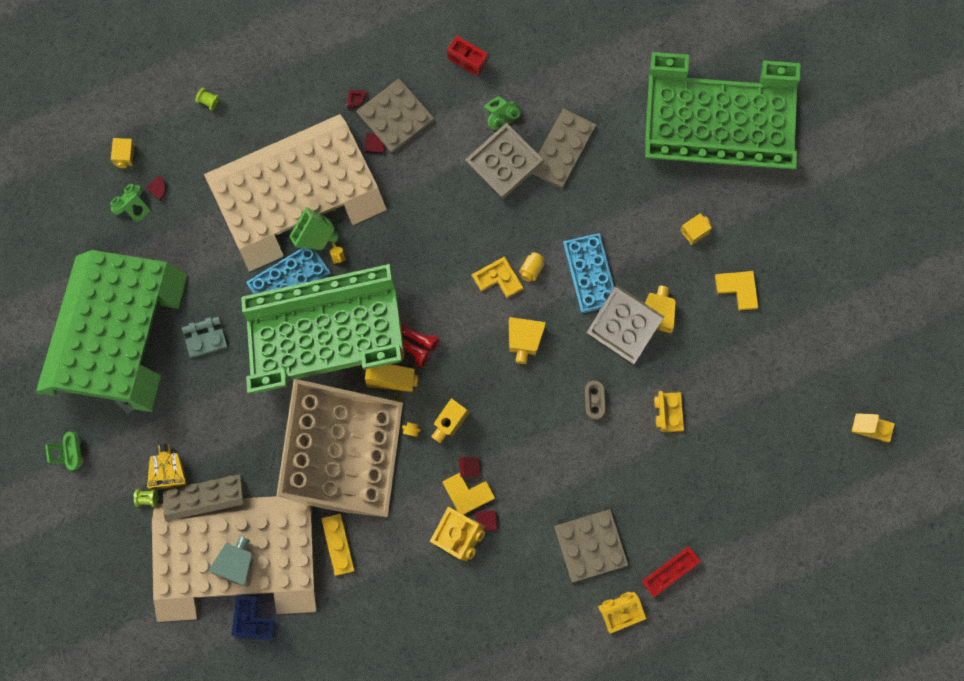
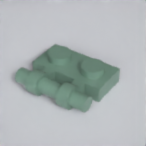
(207, 342)

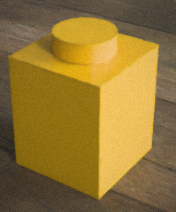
(122, 152)
(696, 228)

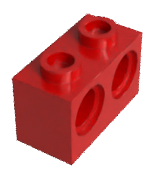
(467, 56)

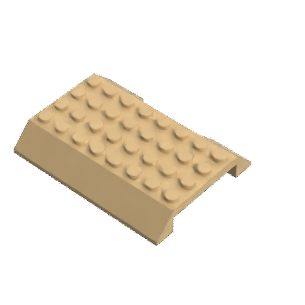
(274, 185)
(189, 545)

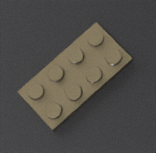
(563, 147)
(202, 497)

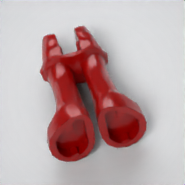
(420, 354)

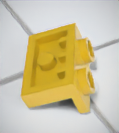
(670, 412)
(622, 612)

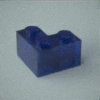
(246, 623)

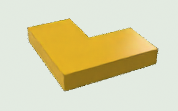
(500, 273)
(740, 283)
(465, 499)

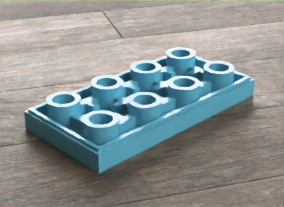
(295, 269)
(589, 271)

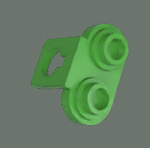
(504, 113)
(127, 200)
(69, 451)

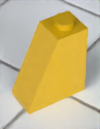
(391, 377)

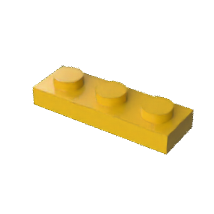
(337, 544)

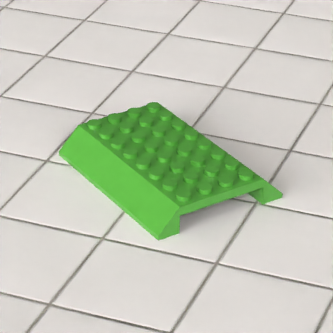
(721, 118)
(107, 327)
(322, 327)

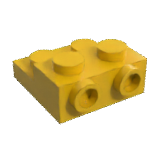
(458, 534)

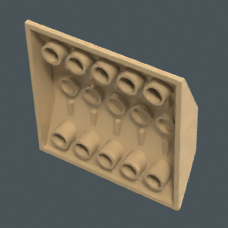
(339, 449)

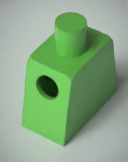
(313, 231)

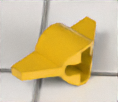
(337, 254)

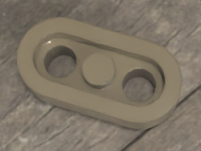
(594, 400)

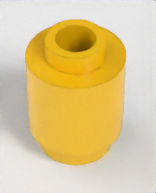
(532, 267)

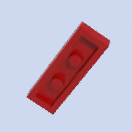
(670, 571)

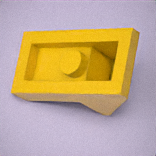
(872, 427)

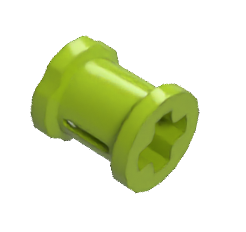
(207, 98)
(146, 497)

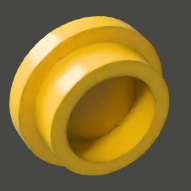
(411, 429)

